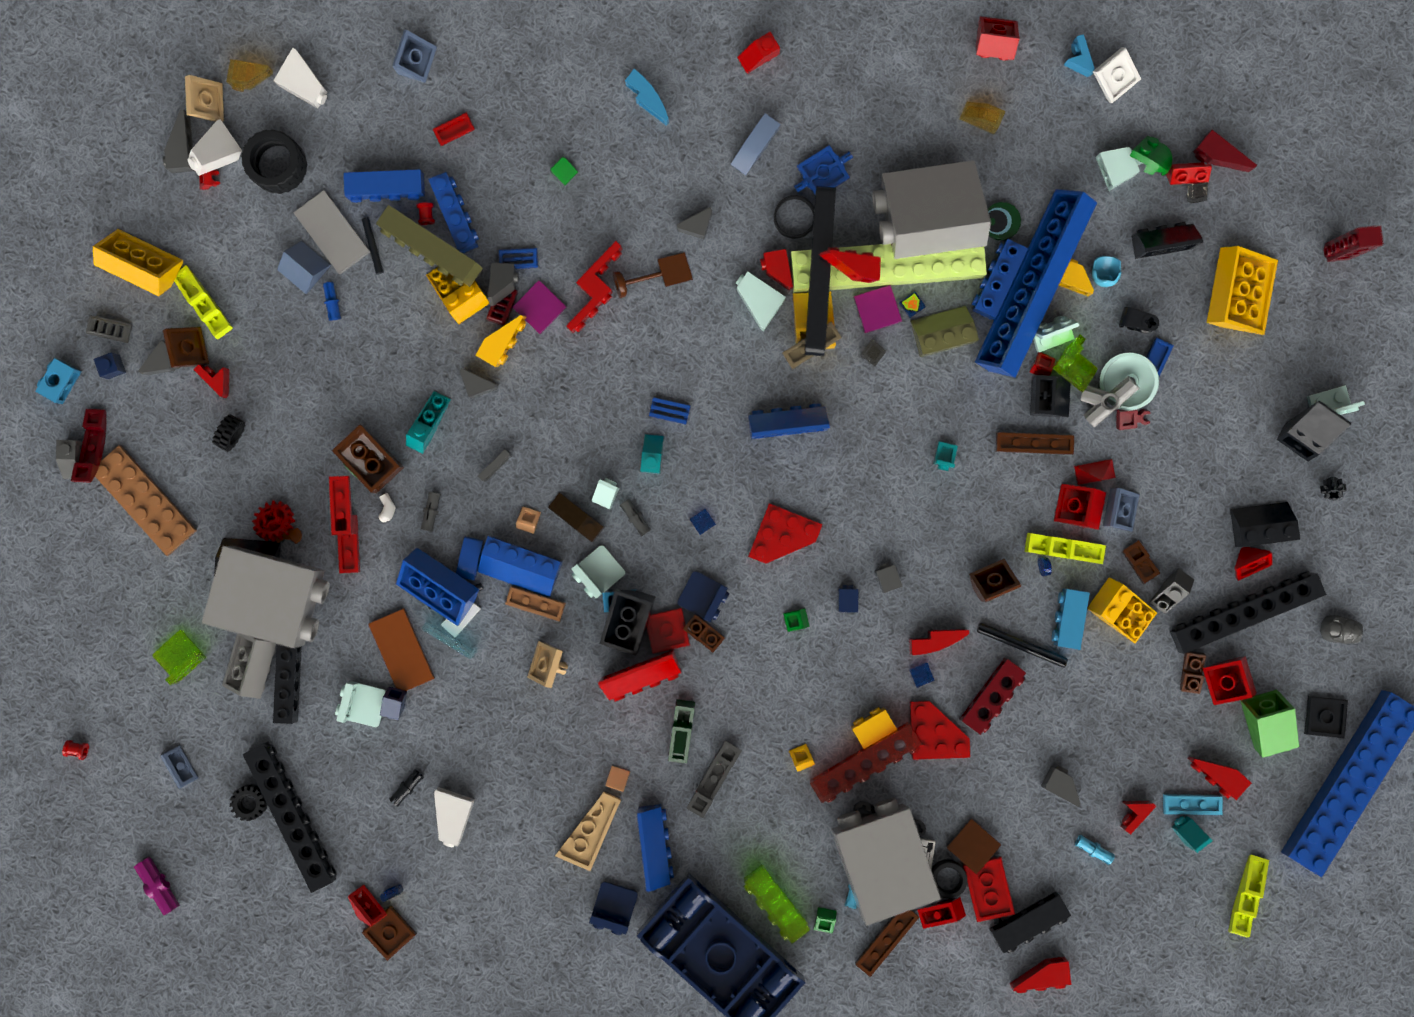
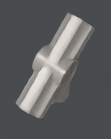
(1099, 399)

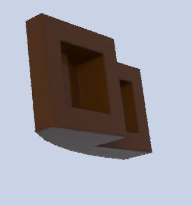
(1140, 562)

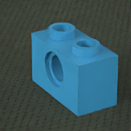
(67, 375)

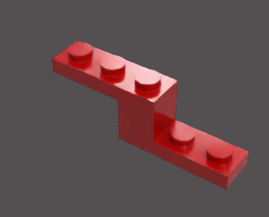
(595, 287)
(344, 524)

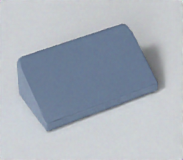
(179, 766)

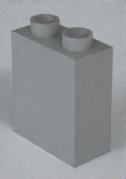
(932, 210)
(265, 597)
(884, 861)

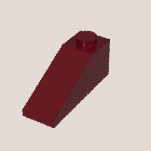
(1219, 152)

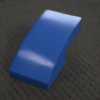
(469, 558)

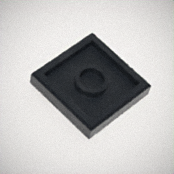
(1326, 717)

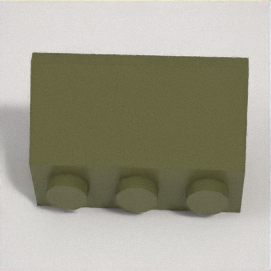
(944, 331)

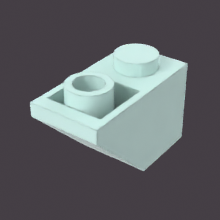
(605, 493)

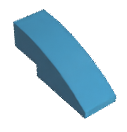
(647, 96)

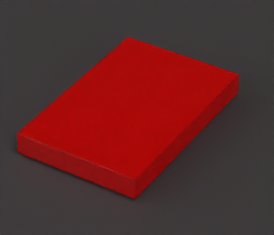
(990, 891)

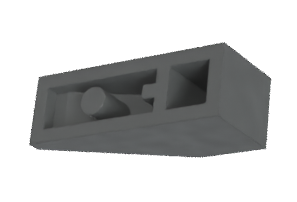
(179, 145)

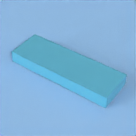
(1192, 804)

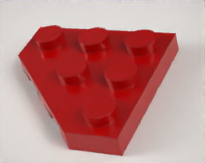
(782, 534)
(937, 733)

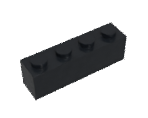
(1030, 922)

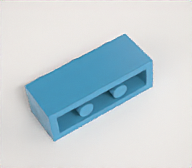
(1070, 618)

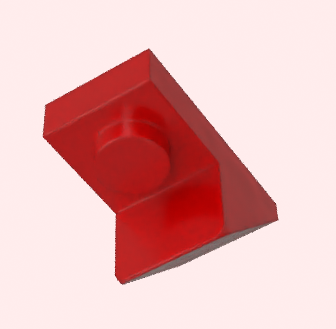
(217, 381)
(1140, 811)

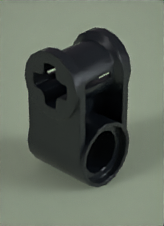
(1135, 320)

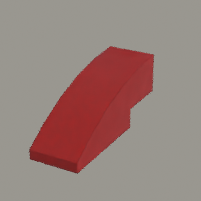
(936, 641)

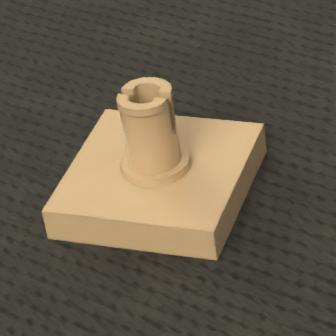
(204, 98)
(546, 664)

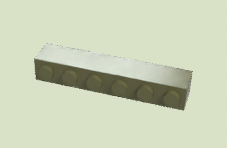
(429, 246)

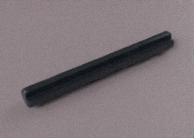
(1022, 645)

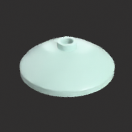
(1134, 366)

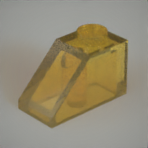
(246, 74)
(982, 116)

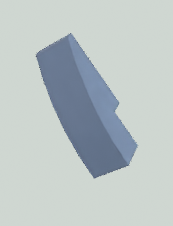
(755, 144)

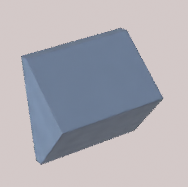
(414, 57)
(302, 266)
(1121, 509)

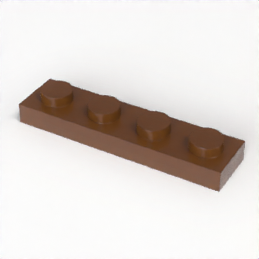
(1035, 443)
(886, 941)

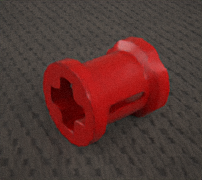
(425, 213)
(75, 749)

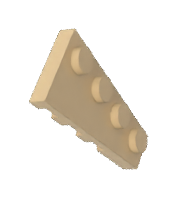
(587, 838)

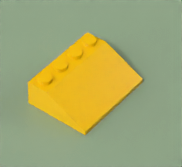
(1242, 290)

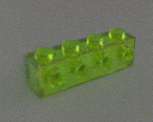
(776, 903)

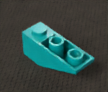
(427, 422)

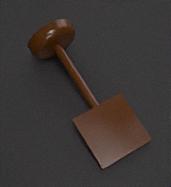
(672, 268)

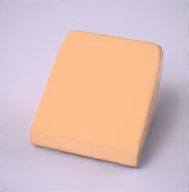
(528, 520)
(617, 778)

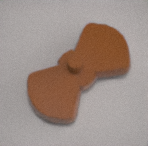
(294, 535)

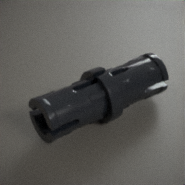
(406, 787)

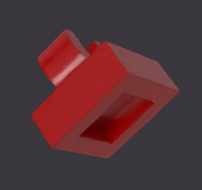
(206, 180)

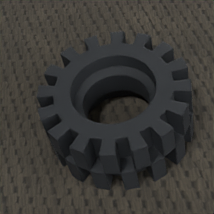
(228, 432)
(238, 807)

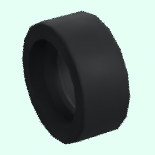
(959, 889)

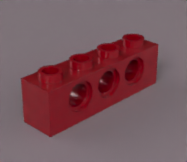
(1353, 243)
(982, 699)

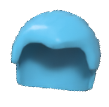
(1106, 271)

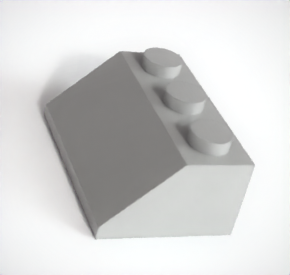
(249, 666)

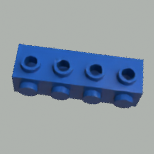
(384, 184)
(453, 212)
(999, 279)

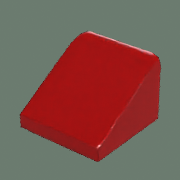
(1042, 364)

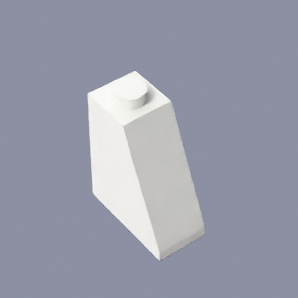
(299, 80)
(214, 150)
(452, 815)

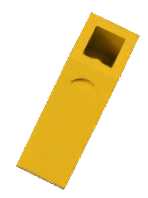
(498, 343)

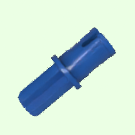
(331, 301)

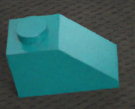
(652, 454)
(1191, 833)

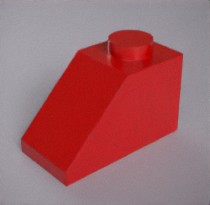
(759, 52)
(777, 267)
(942, 913)

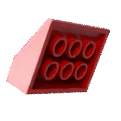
(640, 675)

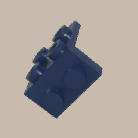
(703, 596)
(613, 908)

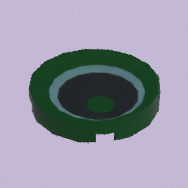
(1004, 221)

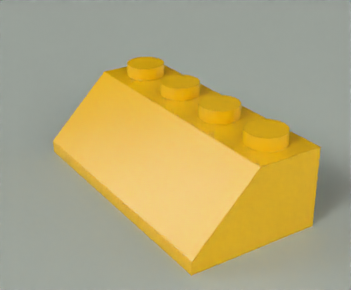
(137, 262)

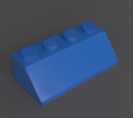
(788, 422)
(519, 566)
(436, 586)
(654, 846)

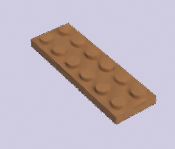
(144, 501)

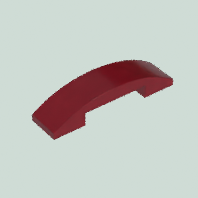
(92, 446)

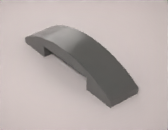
(713, 779)

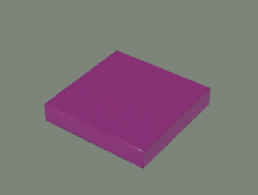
(539, 307)
(877, 309)

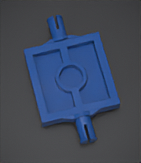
(823, 170)

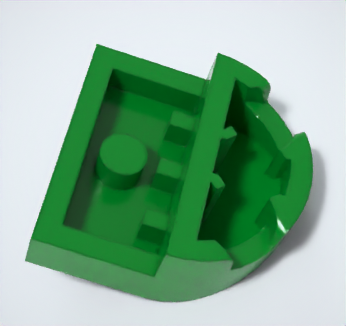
(1154, 155)

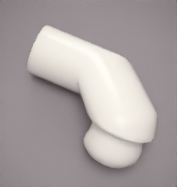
(388, 509)

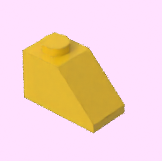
(1076, 279)

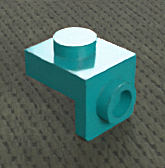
(945, 456)

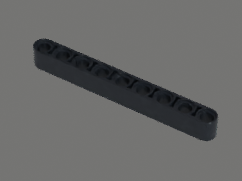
(820, 271)

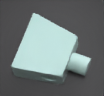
(1117, 166)

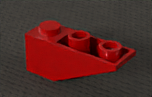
(857, 267)
(1227, 778)
(1048, 973)

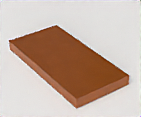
(401, 650)

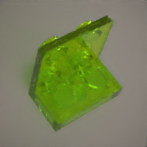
(1074, 366)
(178, 657)

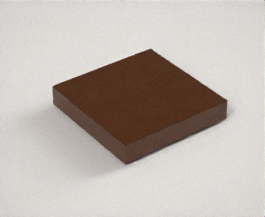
(185, 347)
(974, 846)
(389, 933)

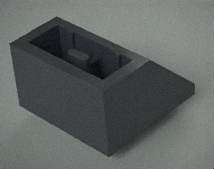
(1050, 396)

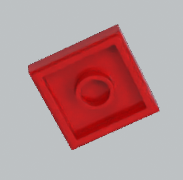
(667, 630)

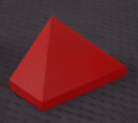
(1094, 472)
(1252, 561)
(366, 906)

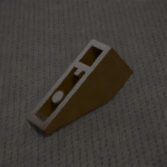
(576, 517)

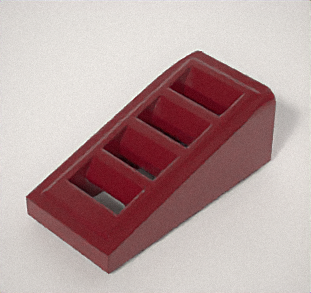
(502, 321)

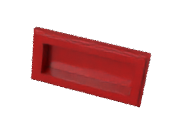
(453, 129)

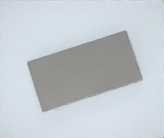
(331, 232)

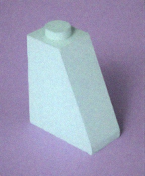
(759, 298)

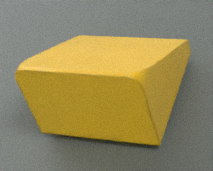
(801, 757)

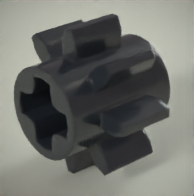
(1333, 488)

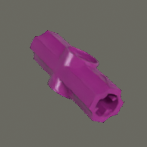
(156, 886)

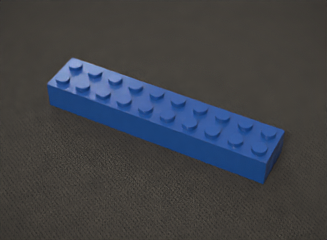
(1036, 282)
(1351, 783)

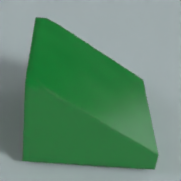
(563, 171)
(796, 620)
(825, 920)

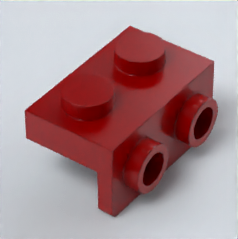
(1189, 173)

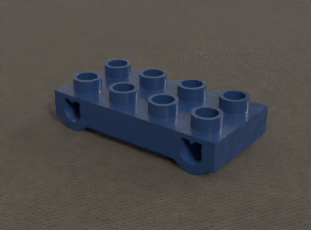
(719, 953)

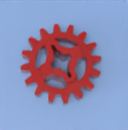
(273, 521)

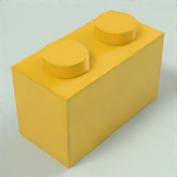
(873, 727)

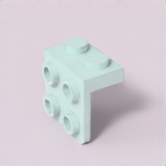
(598, 572)
(360, 704)

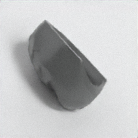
(1341, 630)

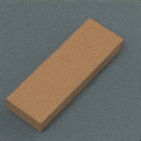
(535, 603)

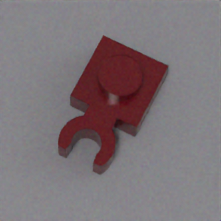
(1129, 419)

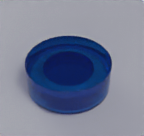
(1044, 566)

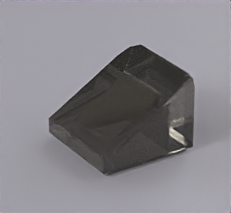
(1197, 192)
(873, 352)

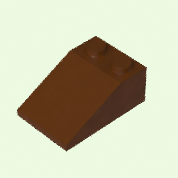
(367, 459)

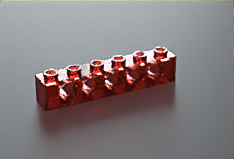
(820, 782)

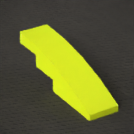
(202, 302)
(1065, 548)
(1248, 896)

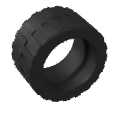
(258, 145)

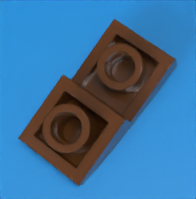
(704, 633)
(1192, 672)

